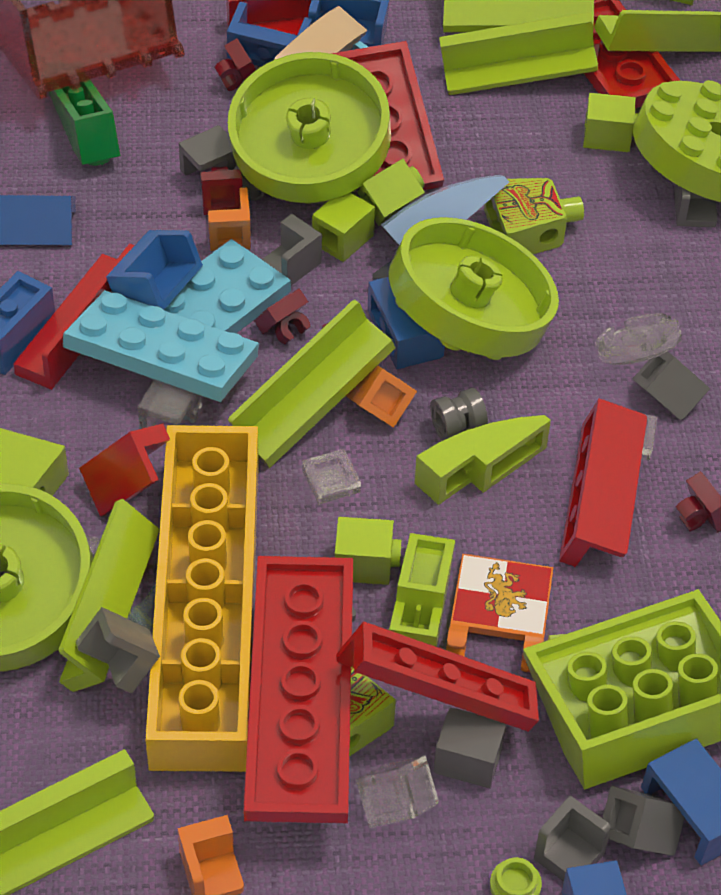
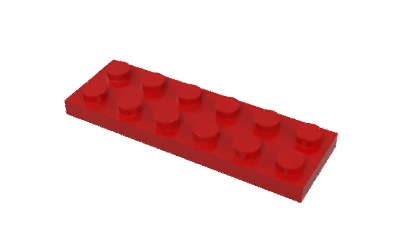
(299, 692)

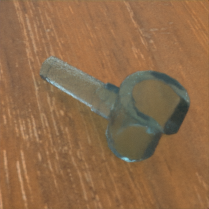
(140, 612)

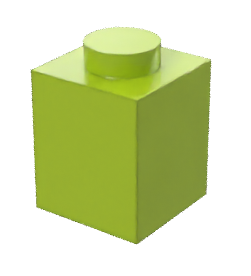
(609, 122)
(392, 190)
(344, 225)
(370, 546)

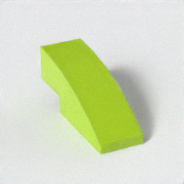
(480, 456)
(423, 588)

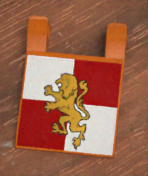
(499, 601)

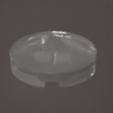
(640, 340)

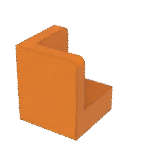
(231, 224)
(383, 395)
(210, 857)

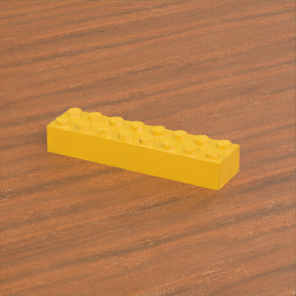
(204, 601)

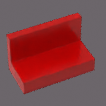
(123, 467)

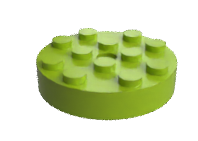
(309, 127)
(682, 134)
(473, 287)
(46, 568)

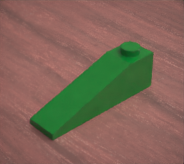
(87, 123)

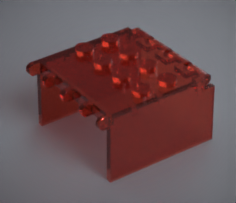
(85, 39)

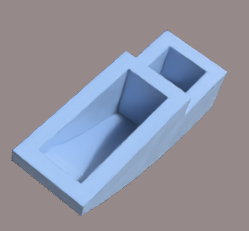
(452, 201)

